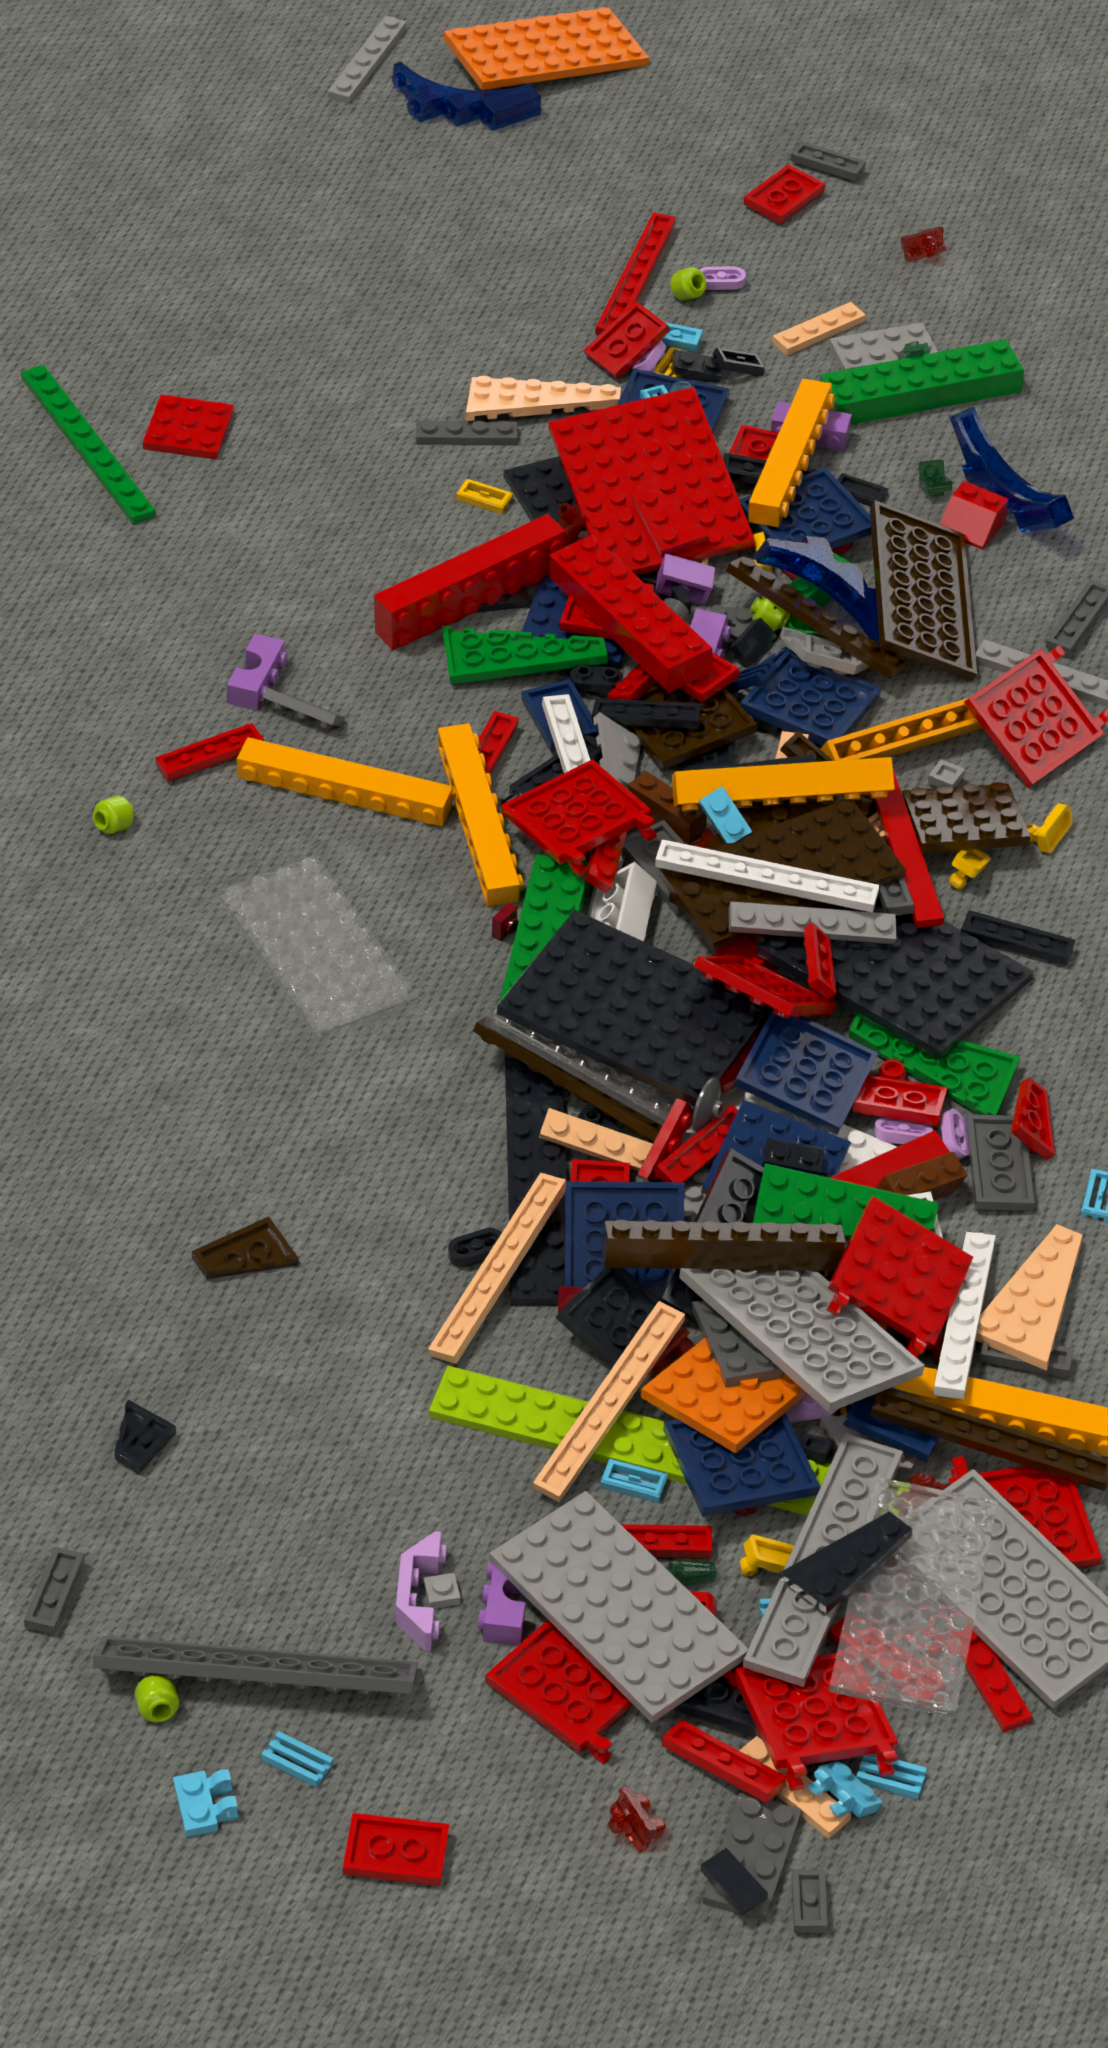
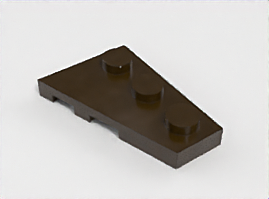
(246, 1251)

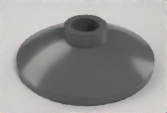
(708, 1104)

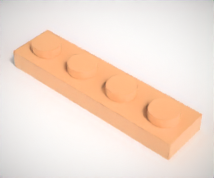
(818, 328)
(594, 1139)
(814, 1808)

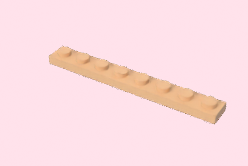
(497, 1268)
(608, 1401)

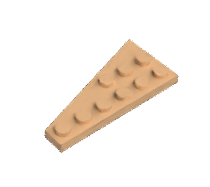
(533, 397)
(1031, 1305)

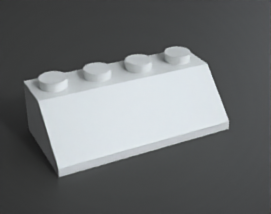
(627, 902)

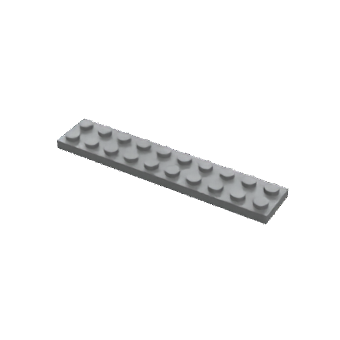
(791, 1624)

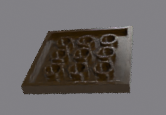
(720, 724)
(966, 817)

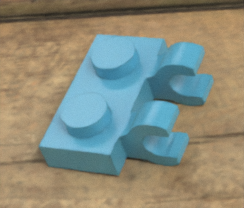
(850, 1791)
(196, 1804)

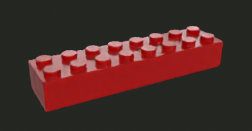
(466, 581)
(631, 613)

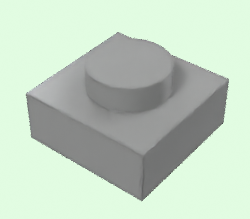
(946, 774)
(441, 1590)

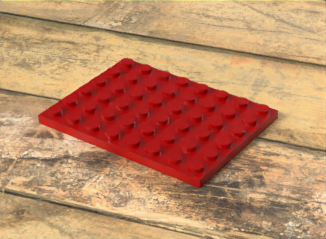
(644, 446)

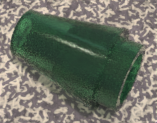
(692, 1571)

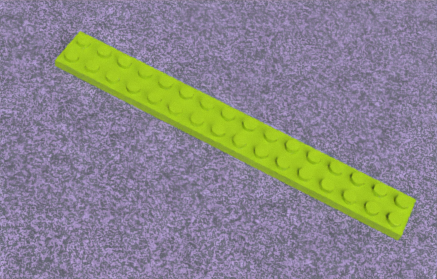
(547, 1417)

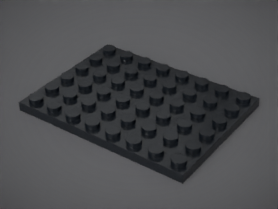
(923, 987)
(633, 1008)

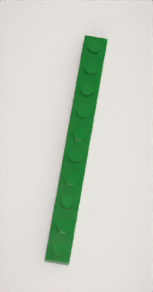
(88, 444)

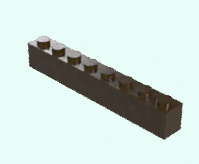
(722, 1245)

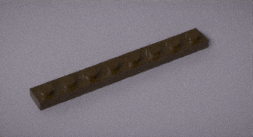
(816, 617)
(585, 1092)
(991, 1438)

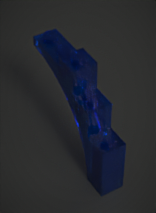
(462, 106)
(987, 468)
(816, 563)

